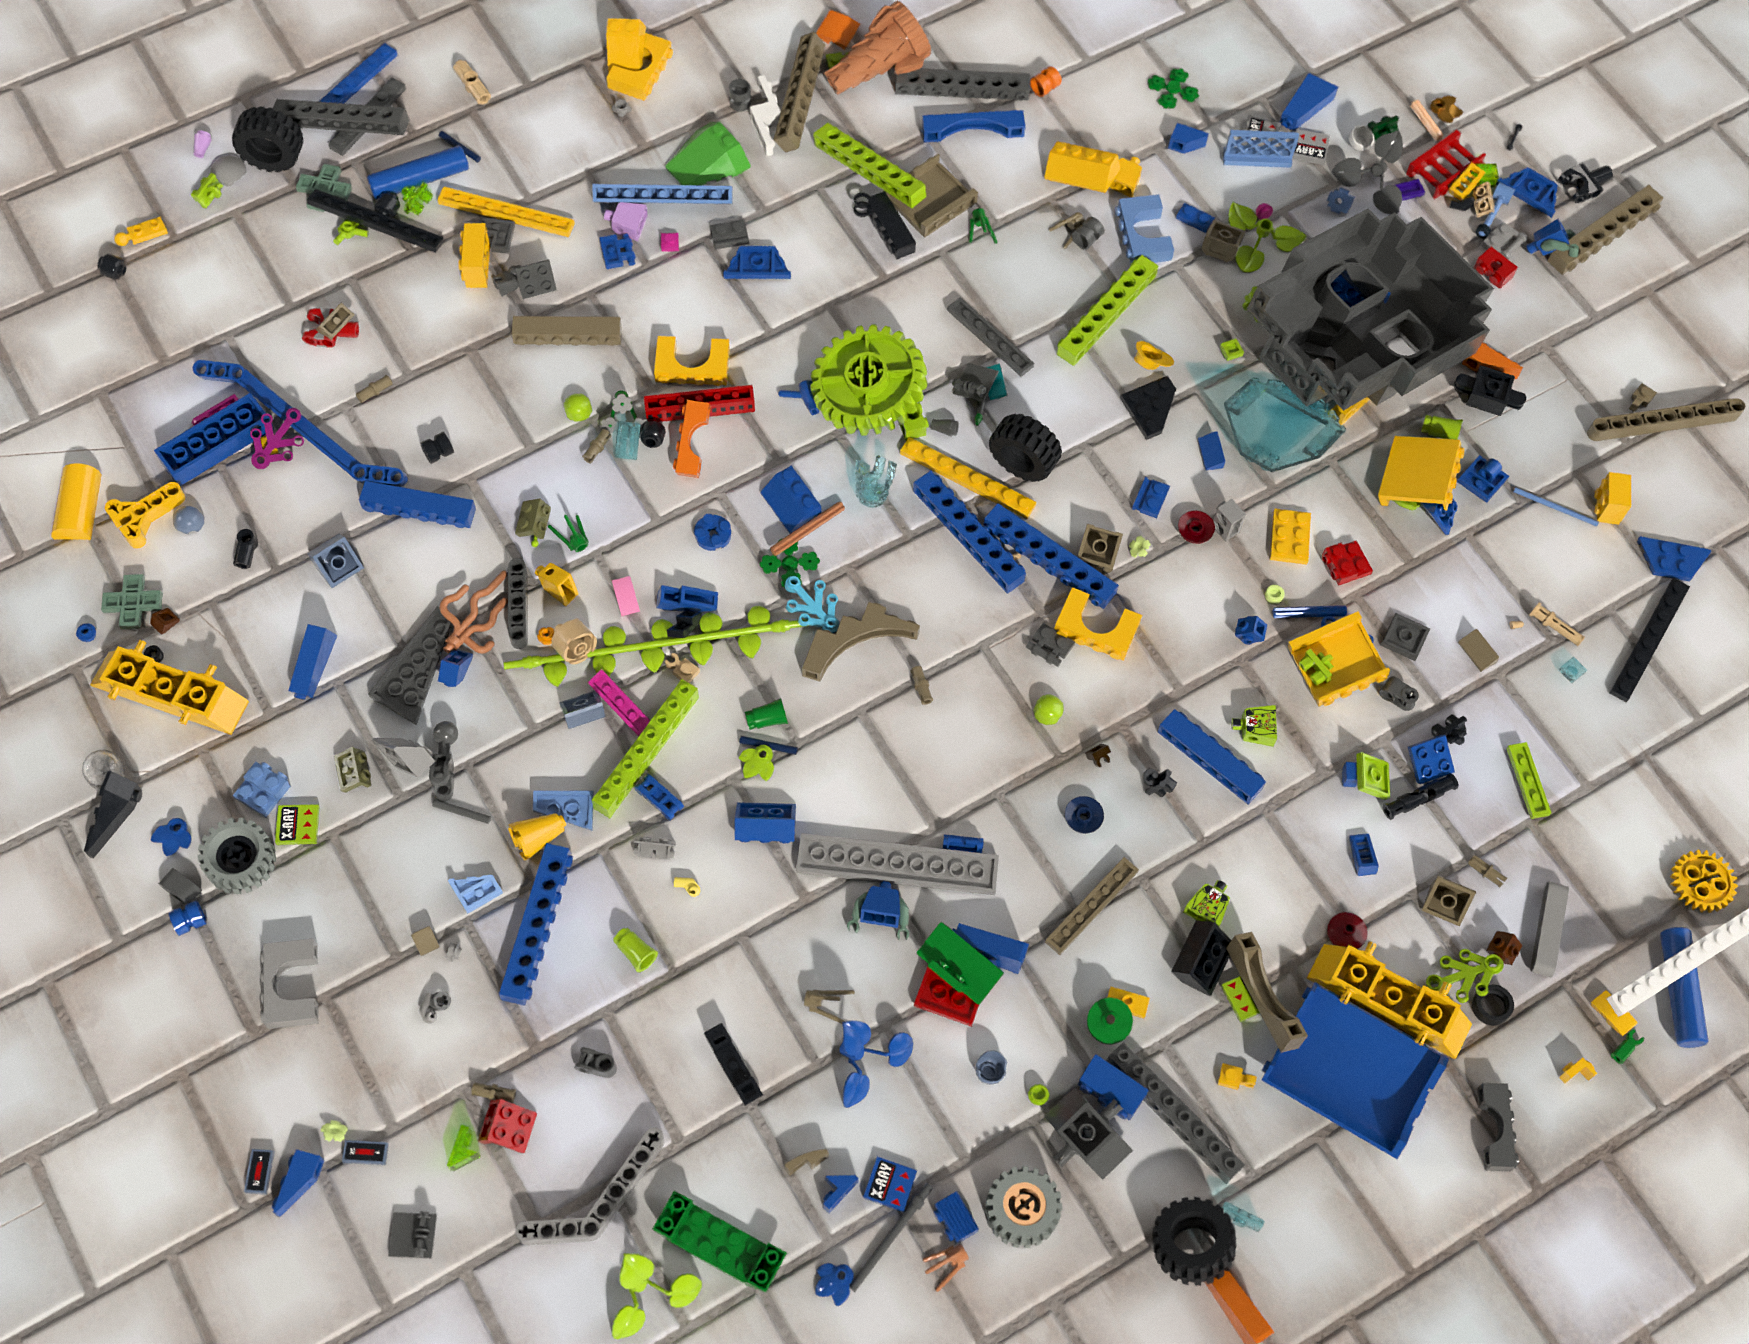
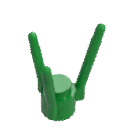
(979, 219)
(577, 541)

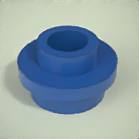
(87, 637)

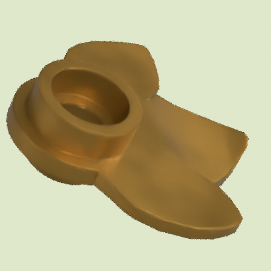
(1445, 108)

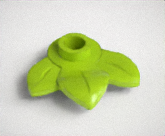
(755, 764)

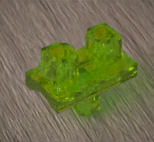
(413, 204)

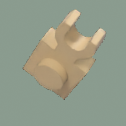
(682, 670)

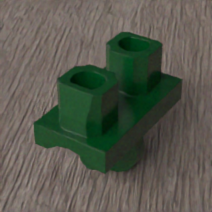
(1385, 126)

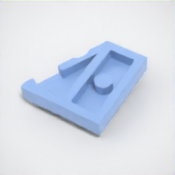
(475, 891)

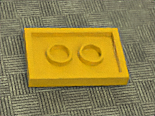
(1290, 536)

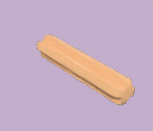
(1427, 120)

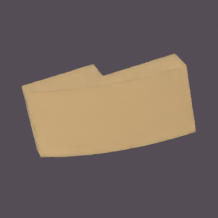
(1483, 199)

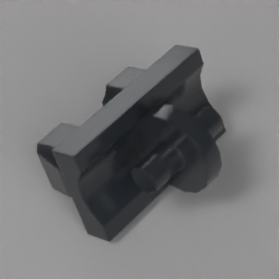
(1454, 730)
(1159, 782)

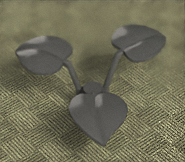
(1349, 172)

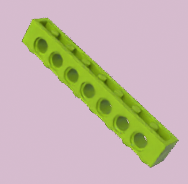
(870, 165)
(1107, 310)
(645, 748)

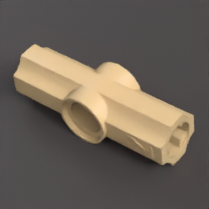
(471, 82)

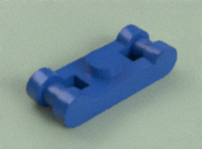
(659, 796)

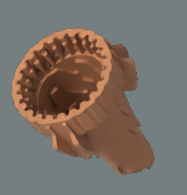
(892, 41)

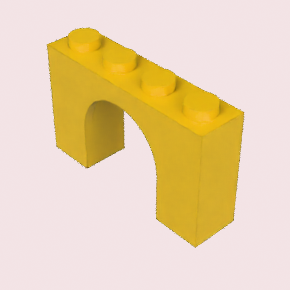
(640, 83)
(712, 372)
(1112, 643)

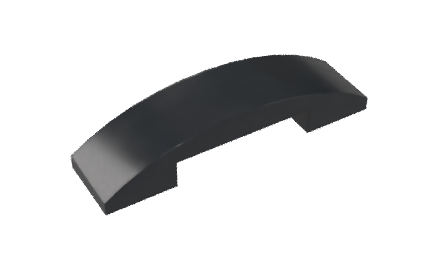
(732, 1064)

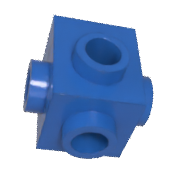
(1251, 629)

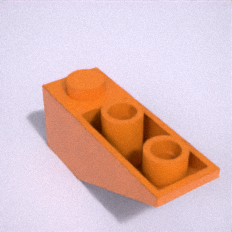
(1492, 359)

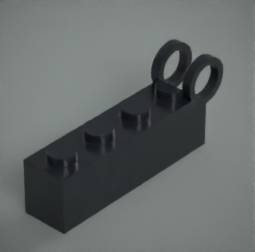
(888, 222)

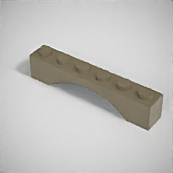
(1283, 1026)

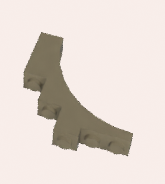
(851, 631)

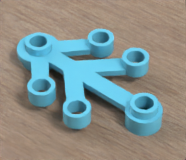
(813, 606)

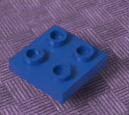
(1483, 478)
(1431, 759)

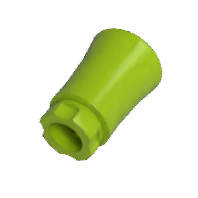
(1442, 427)
(635, 949)

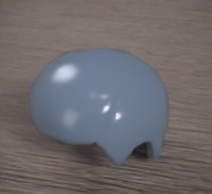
(188, 519)
(991, 1067)

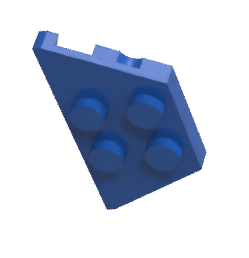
(1533, 190)
(757, 263)
(1672, 559)

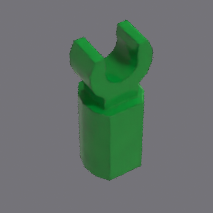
(1626, 1048)

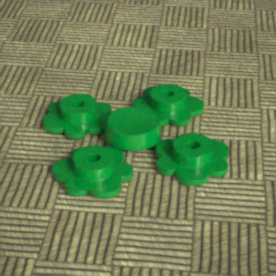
(1173, 87)
(790, 563)

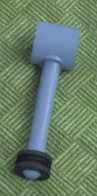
(1502, 196)

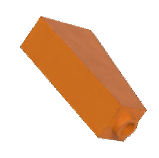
(1240, 1310)

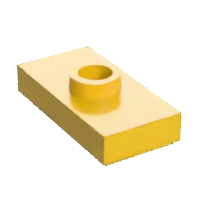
(1137, 1003)

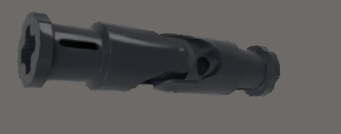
(1412, 800)

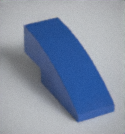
(686, 599)

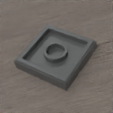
(1405, 637)

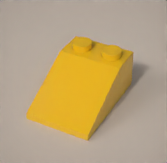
(625, 43)

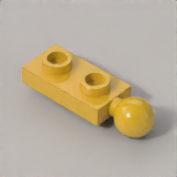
(141, 232)

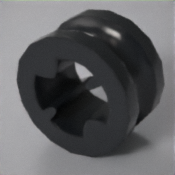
(158, 653)

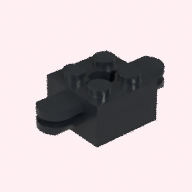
(1491, 382)

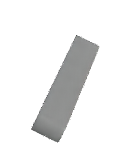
(1549, 929)

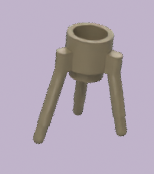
(1072, 222)
(815, 998)

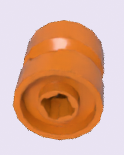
(1045, 81)

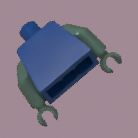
(1553, 238)
(881, 907)

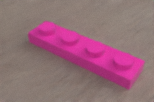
(619, 702)

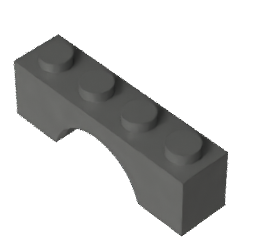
(1496, 1101)

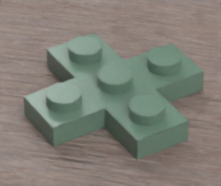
(326, 182)
(132, 601)

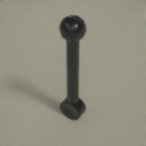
(1518, 128)

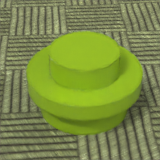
(1038, 1094)

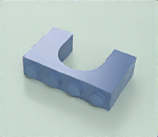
(1141, 209)

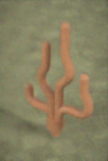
(460, 633)

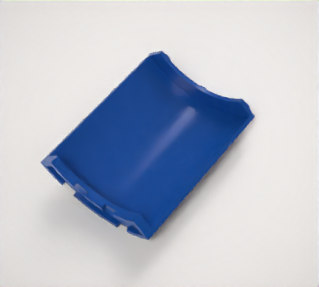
(1356, 1071)

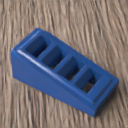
(1365, 866)

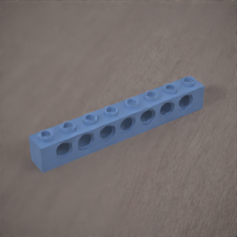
(662, 194)

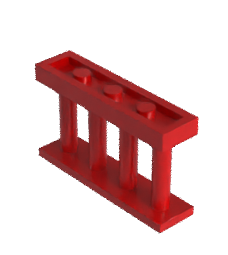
(1441, 150)

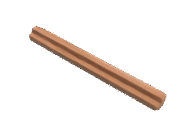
(807, 528)

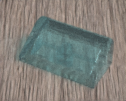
(627, 440)

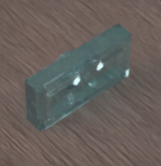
(1242, 1218)

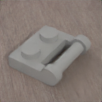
(1501, 237)

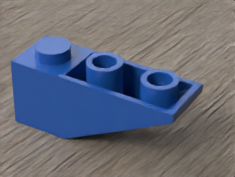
(301, 1176)

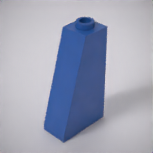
(1308, 100)
(311, 661)
(998, 949)

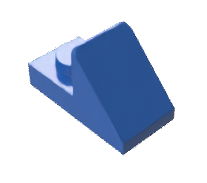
(843, 1185)

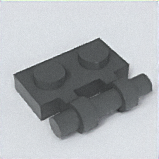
(1048, 638)

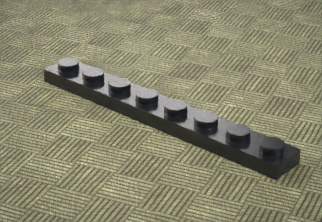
(375, 220)
(1649, 640)

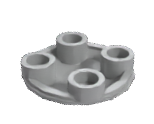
(228, 169)

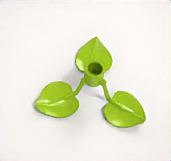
(1249, 258)
(634, 1276)

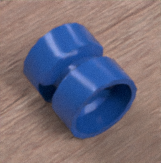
(186, 918)

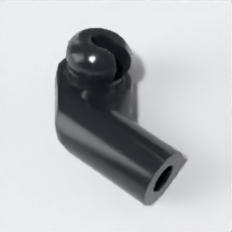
(1462, 205)

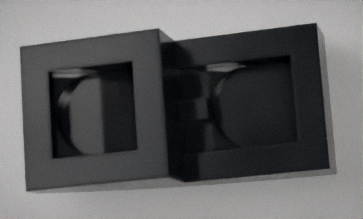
(685, 624)

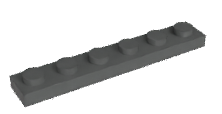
(385, 97)
(990, 336)

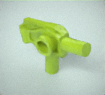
(348, 230)

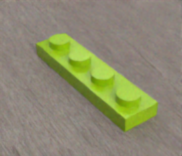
(1528, 780)

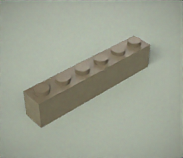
(566, 330)

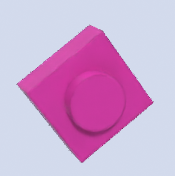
(669, 242)

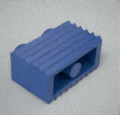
(955, 1218)

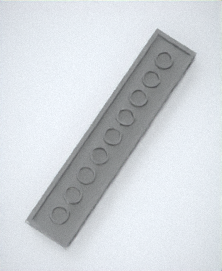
(897, 864)

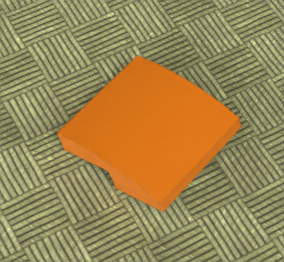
(838, 29)

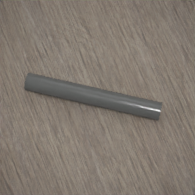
(461, 811)

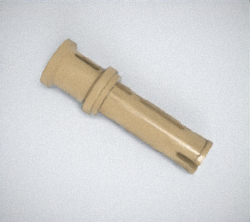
(1548, 619)

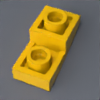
(1620, 1024)

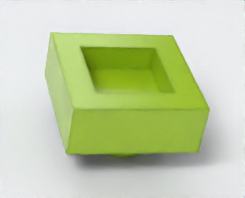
(1231, 349)

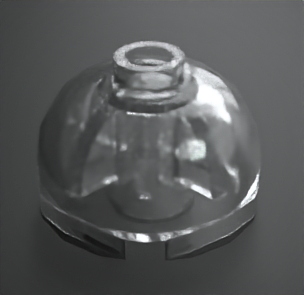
(97, 765)

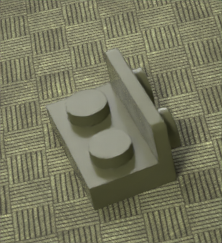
(352, 769)

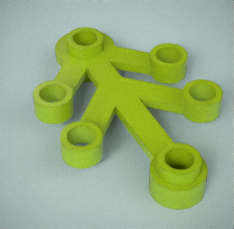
(1467, 972)

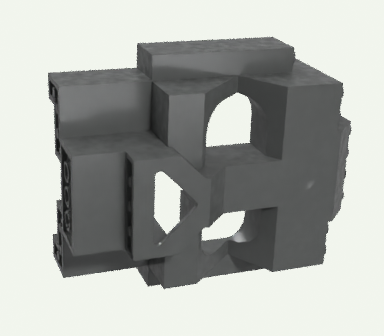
(1432, 305)

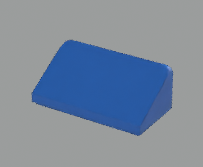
(1212, 451)

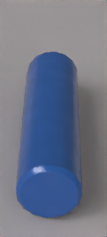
(415, 172)
(1685, 993)

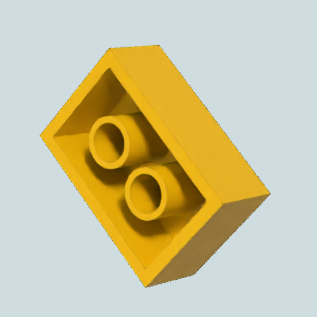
(475, 255)

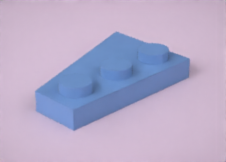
(573, 805)

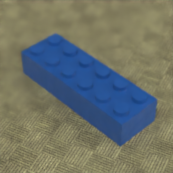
(212, 440)

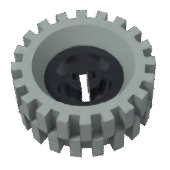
(228, 842)

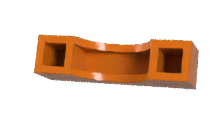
(695, 415)

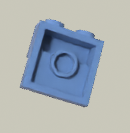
(262, 788)

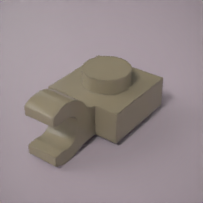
(1642, 396)

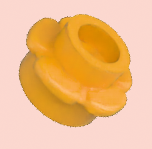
(542, 638)

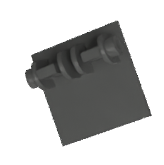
(535, 279)
(975, 382)
(412, 1235)

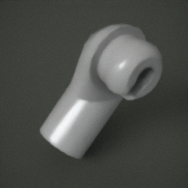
(426, 1010)

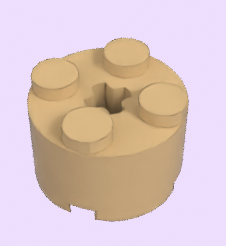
(573, 641)

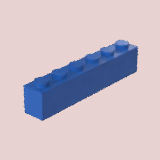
(417, 504)
(1211, 756)

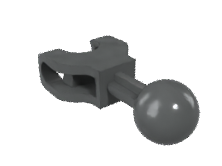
(442, 770)

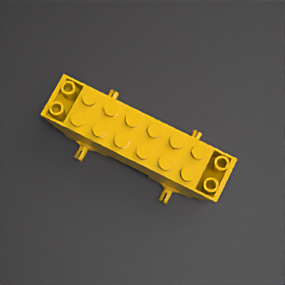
(165, 688)
(1413, 1009)

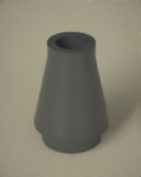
(945, 426)

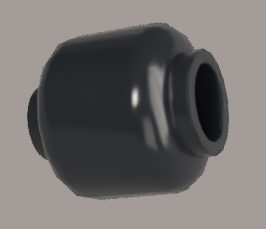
(387, 204)
(111, 266)
(652, 434)

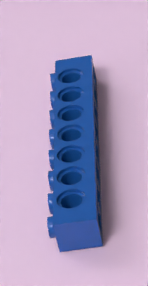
(1047, 547)
(1007, 580)
(551, 856)

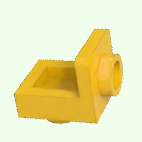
(1582, 1066)

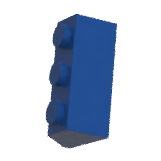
(791, 499)
(765, 822)
(1110, 1083)

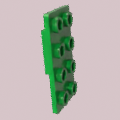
(959, 963)

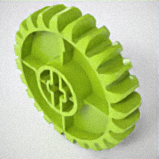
(861, 359)

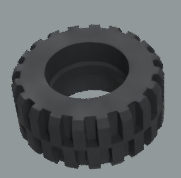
(251, 137)
(1025, 447)
(1199, 1215)

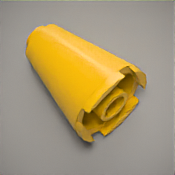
(534, 833)

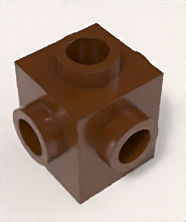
(1505, 946)

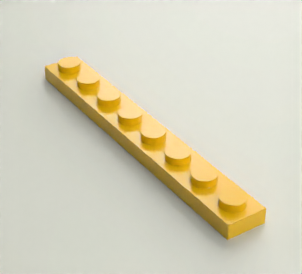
(506, 211)
(968, 478)

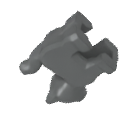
(506, 281)

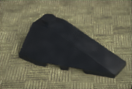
(117, 803)

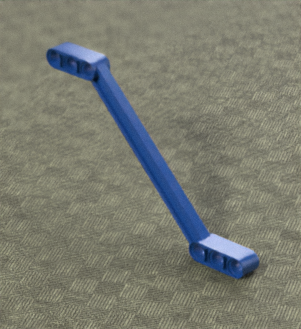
(303, 426)

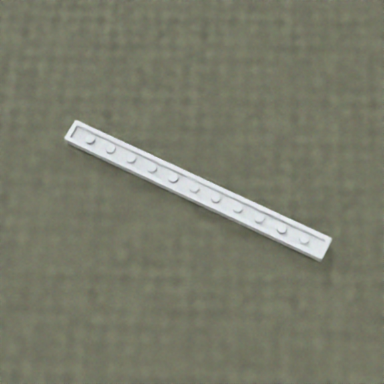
(1680, 964)

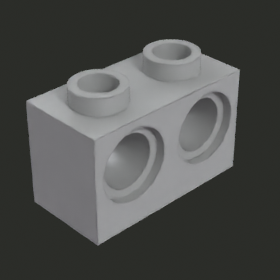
(1228, 519)

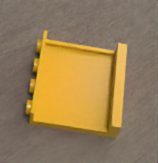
(1421, 470)
(1353, 655)

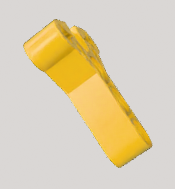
(138, 523)

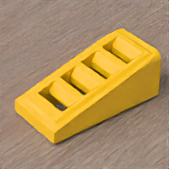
(1466, 191)

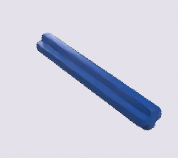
(1309, 611)

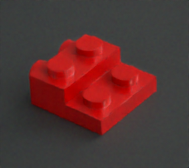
(1346, 562)

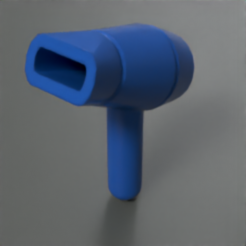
(803, 393)

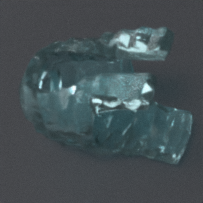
(868, 490)

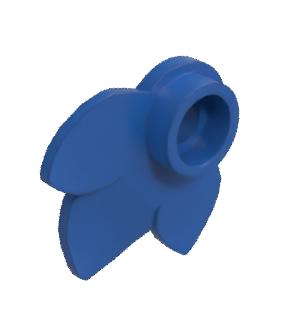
(171, 839)
(832, 1285)

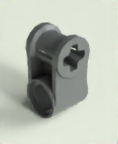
(1398, 693)
(591, 1062)

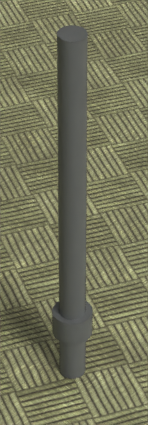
(915, 1203)

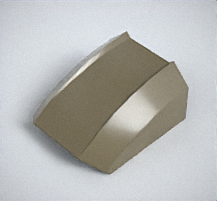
(1222, 241)
(1100, 548)

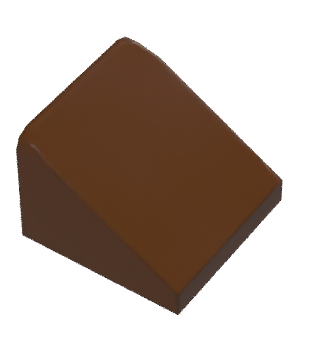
(164, 620)

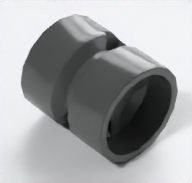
(740, 95)
(1088, 233)

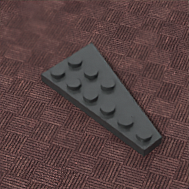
(409, 677)

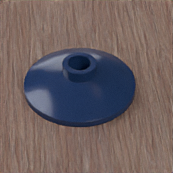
(1084, 806)

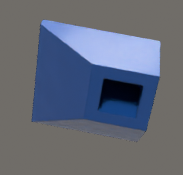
(1442, 518)

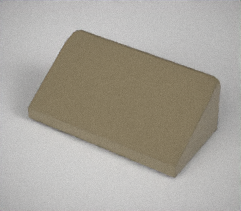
(335, 321)
(1479, 650)

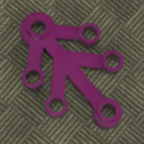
(274, 441)

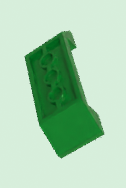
(719, 1243)

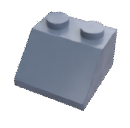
(335, 560)

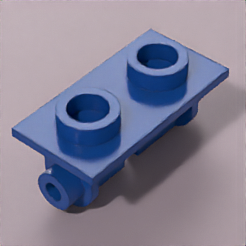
(963, 843)

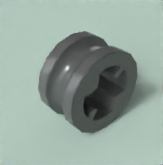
(434, 1004)

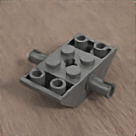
(1105, 1147)

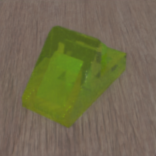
(460, 1155)

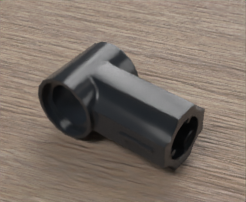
(245, 550)

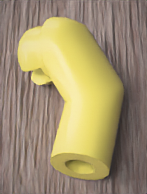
(689, 884)

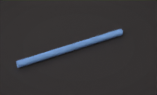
(1555, 506)

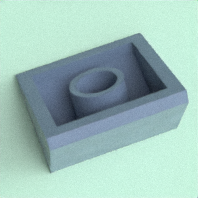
(582, 709)

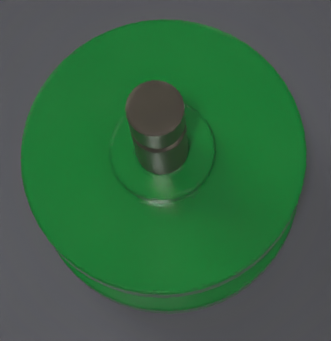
(1110, 1021)

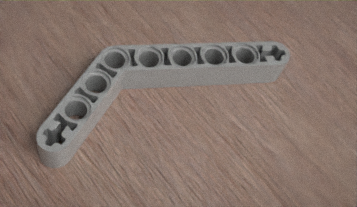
(605, 1199)

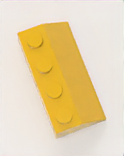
(1082, 166)

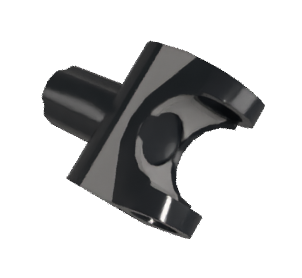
(1586, 181)

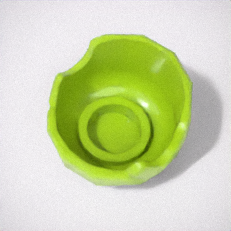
(577, 407)
(1048, 709)

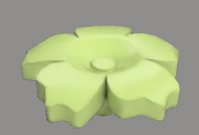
(1138, 547)
(334, 1130)

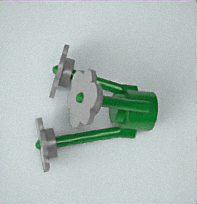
(622, 403)

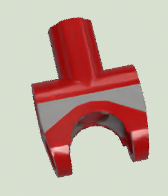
(350, 330)

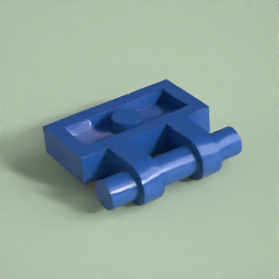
(611, 251)

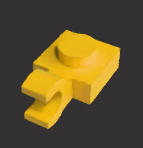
(1232, 1077)

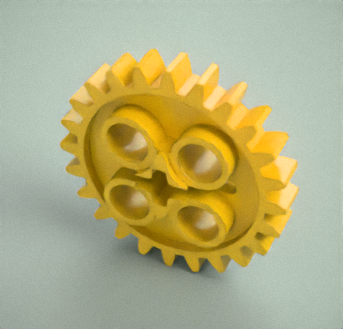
(1712, 897)

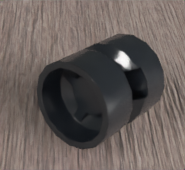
(437, 447)

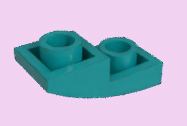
(998, 388)

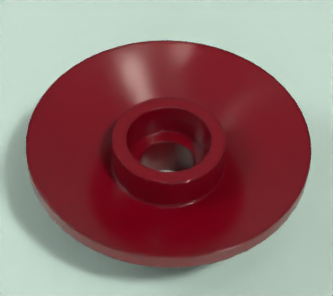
(1199, 521)
(1340, 936)

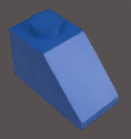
(454, 667)

